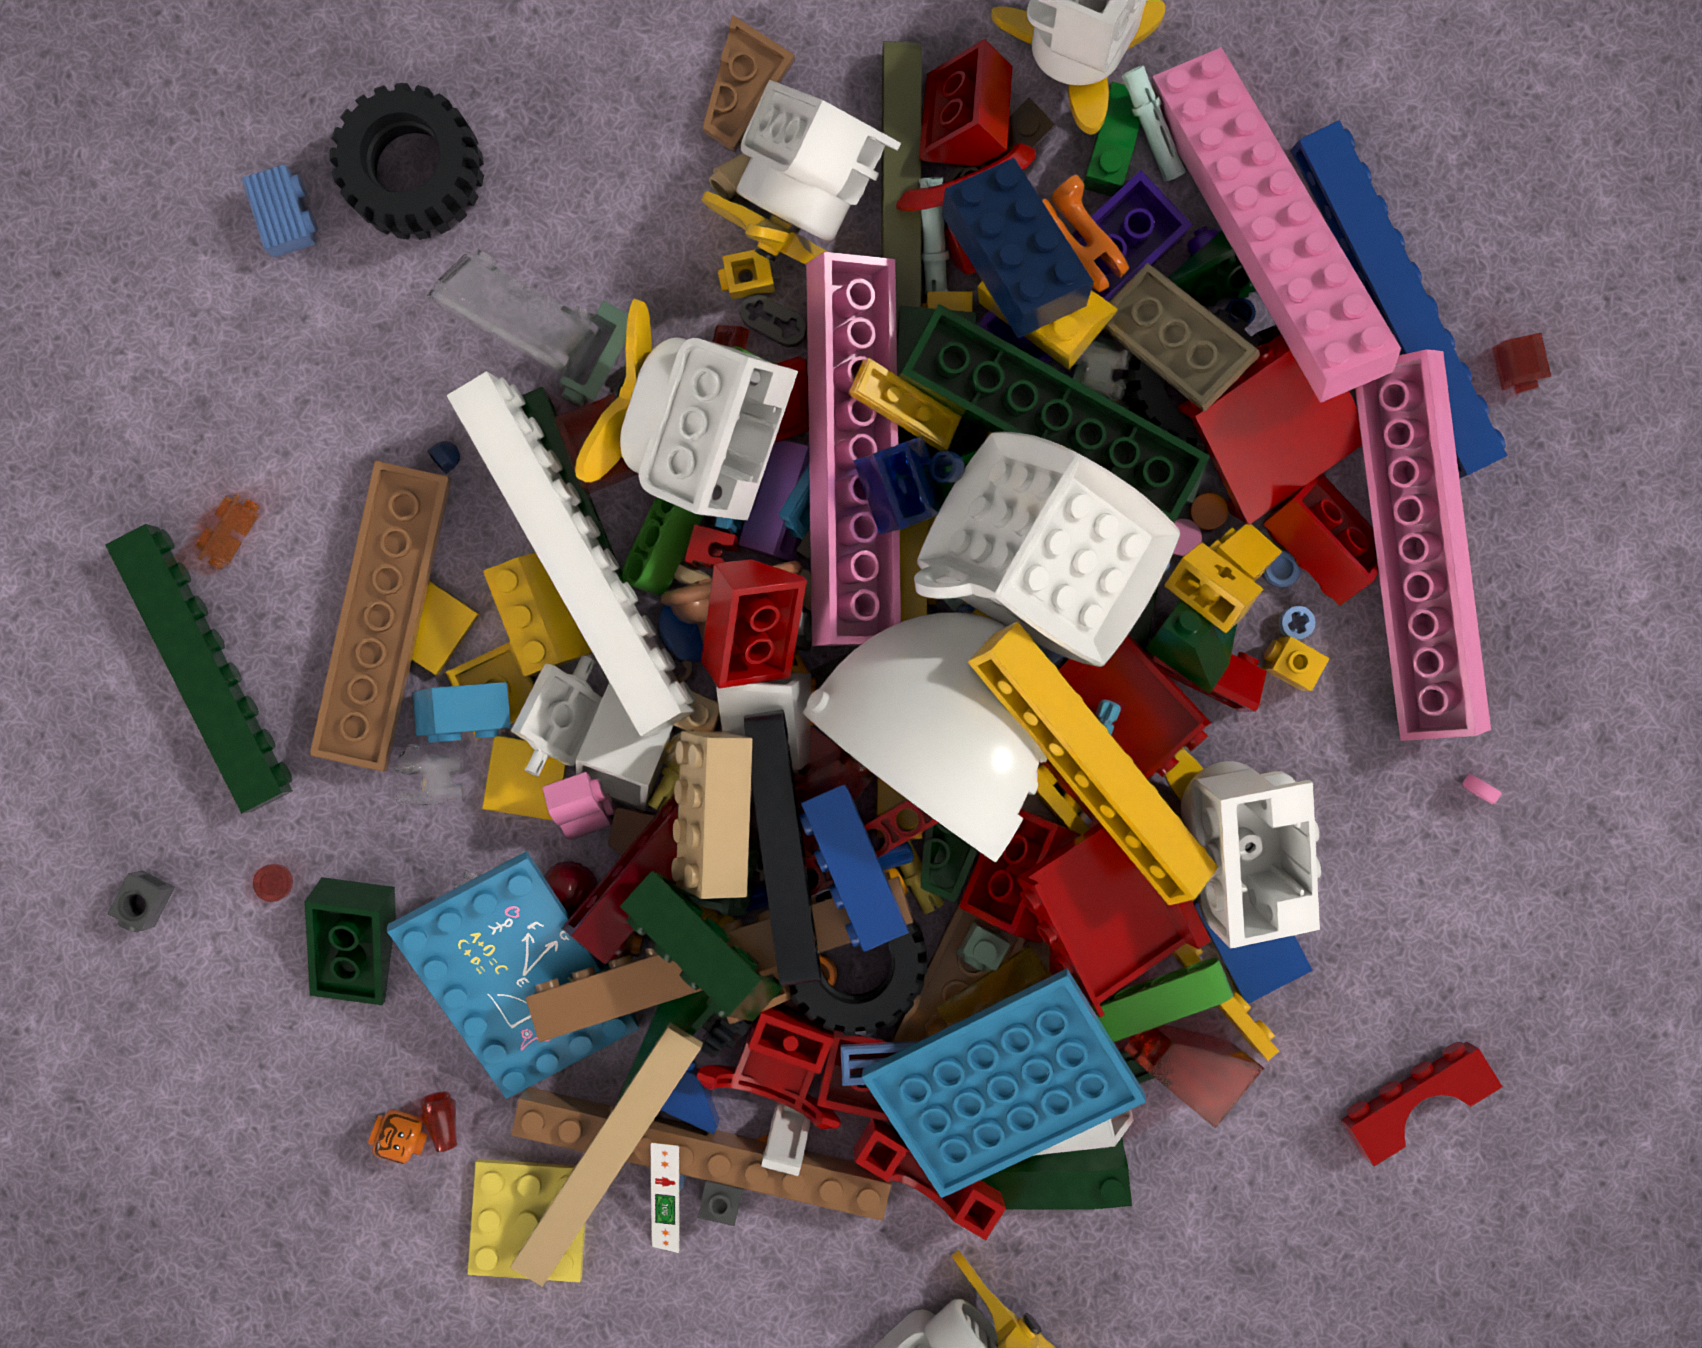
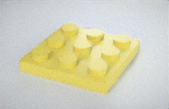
(505, 1211)

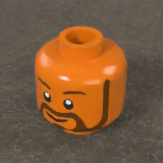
(397, 1136)

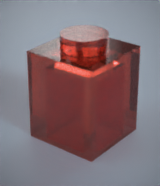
(1522, 363)

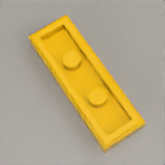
(904, 404)

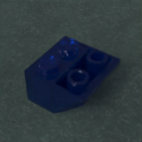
(900, 485)

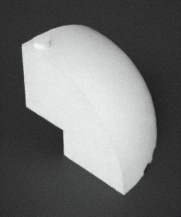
(933, 726)

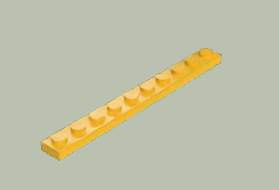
(1235, 1009)

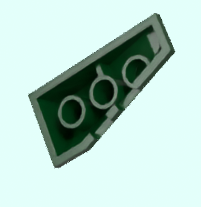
(945, 862)
(684, 1012)

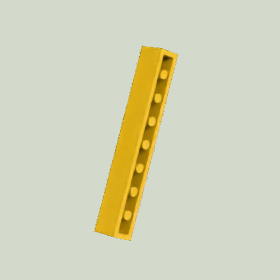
(1093, 764)

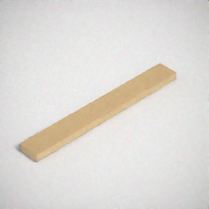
(606, 1154)

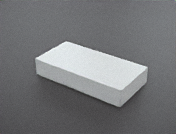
(786, 1140)

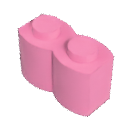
(579, 805)

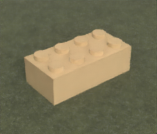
(712, 814)

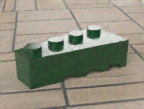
(699, 949)

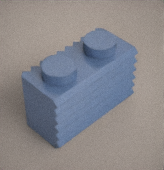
(280, 211)

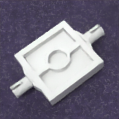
(557, 715)

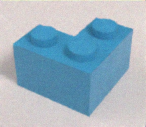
(456, 709)

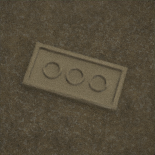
(1178, 337)

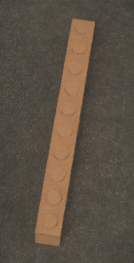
(652, 980)
(707, 1156)

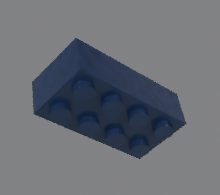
(1016, 247)

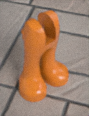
(1068, 201)

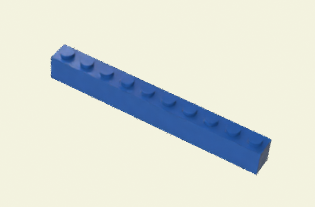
(1393, 282)

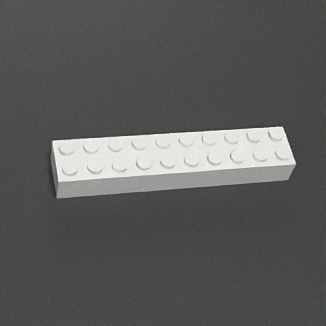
(572, 553)

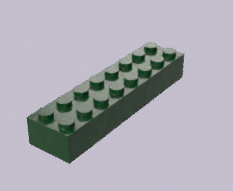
(1020, 394)

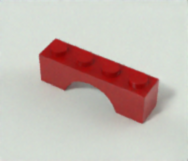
(1381, 1123)
(888, 1157)

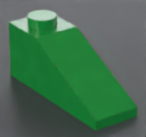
(1113, 144)

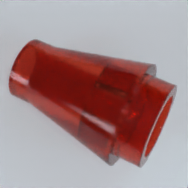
(439, 1118)

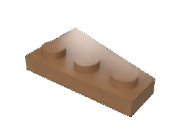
(744, 72)

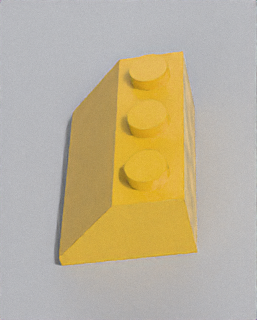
(1067, 336)
(534, 615)

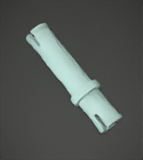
(1155, 128)
(934, 250)

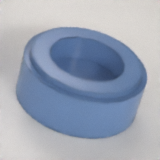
(1282, 571)

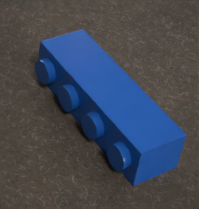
(855, 868)

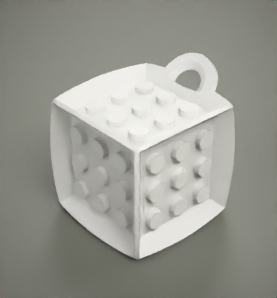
(1048, 545)

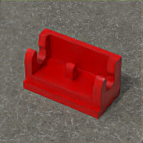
(706, 544)

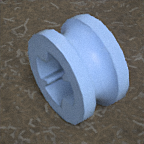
(1307, 627)

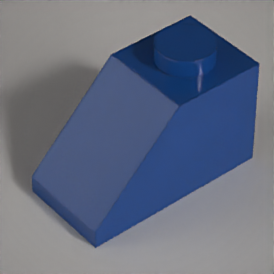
(692, 1102)

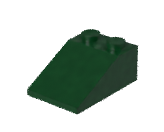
(349, 940)

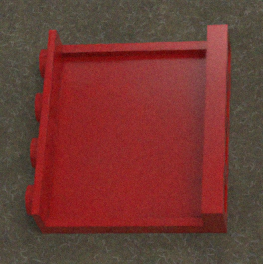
(1273, 432)
(1154, 712)
(1104, 915)

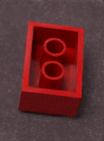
(994, 886)

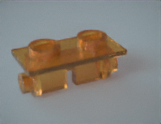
(218, 541)

